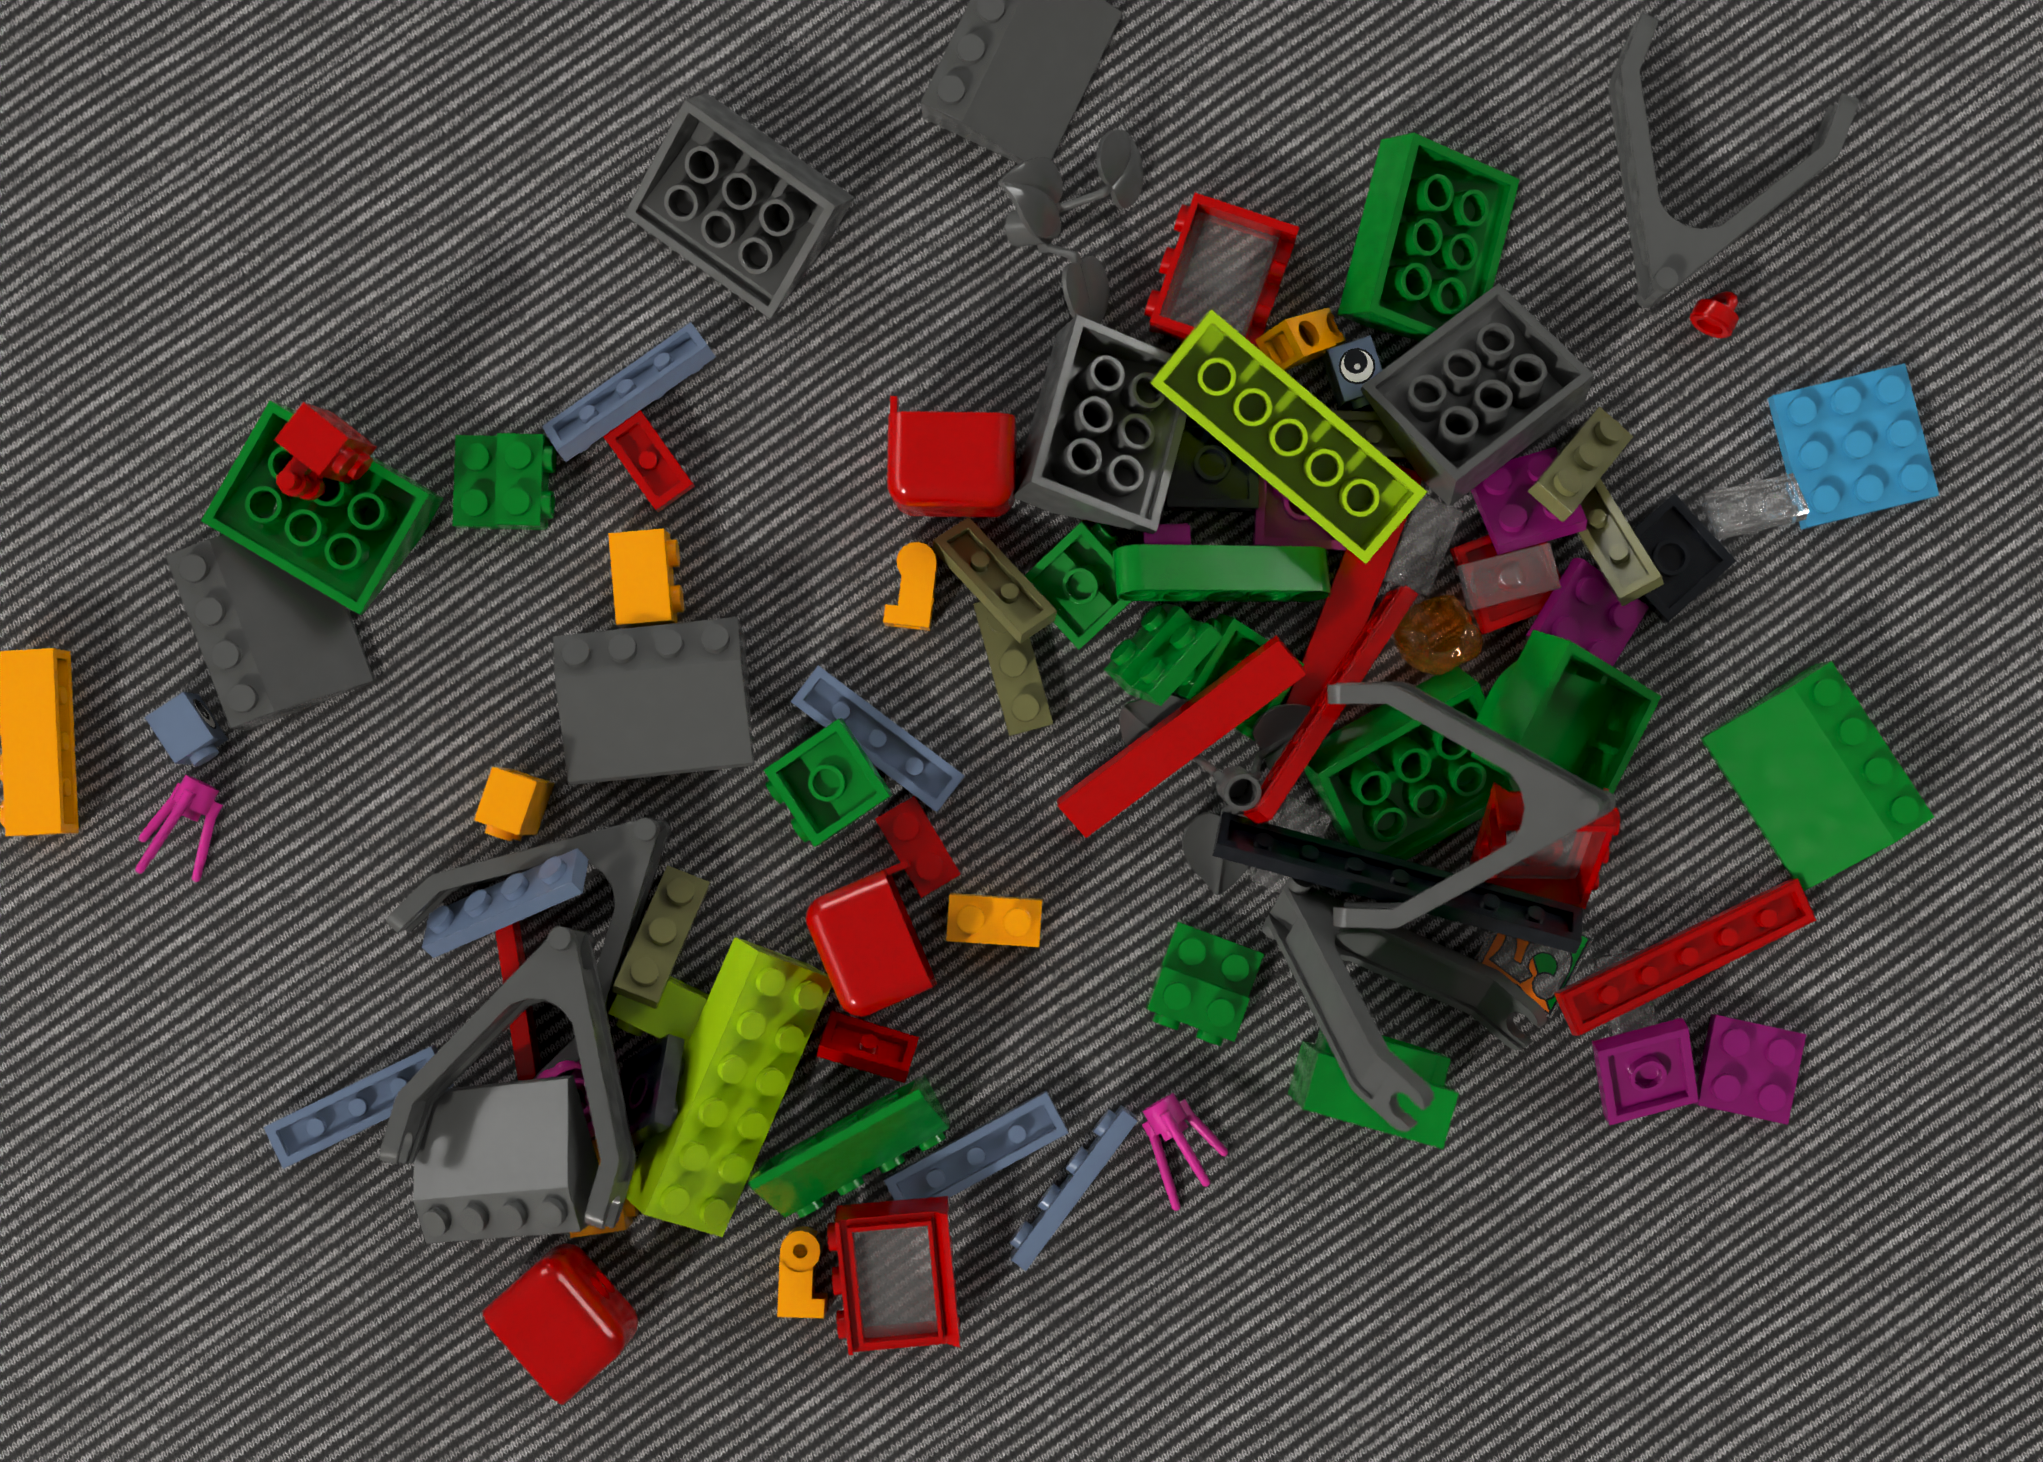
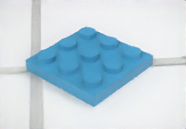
(1854, 445)

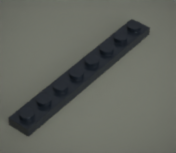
(1395, 881)

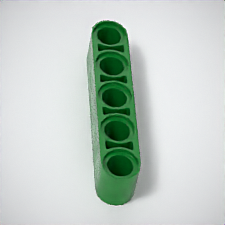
(1221, 573)

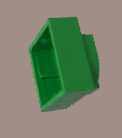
(1569, 710)
(1323, 1089)

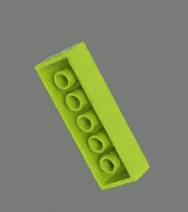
(1288, 436)
(729, 1087)

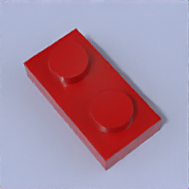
(649, 461)
(917, 841)
(867, 1046)

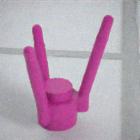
(191, 800)
(1167, 1119)

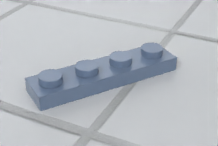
(628, 392)
(881, 739)
(505, 902)
(343, 1111)
(980, 1151)
(1059, 1201)

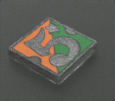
(1533, 966)

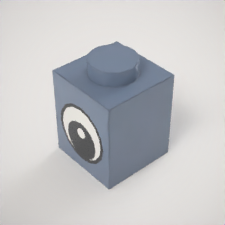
(1350, 368)
(187, 729)

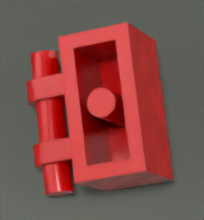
(320, 448)

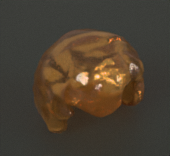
(1437, 635)

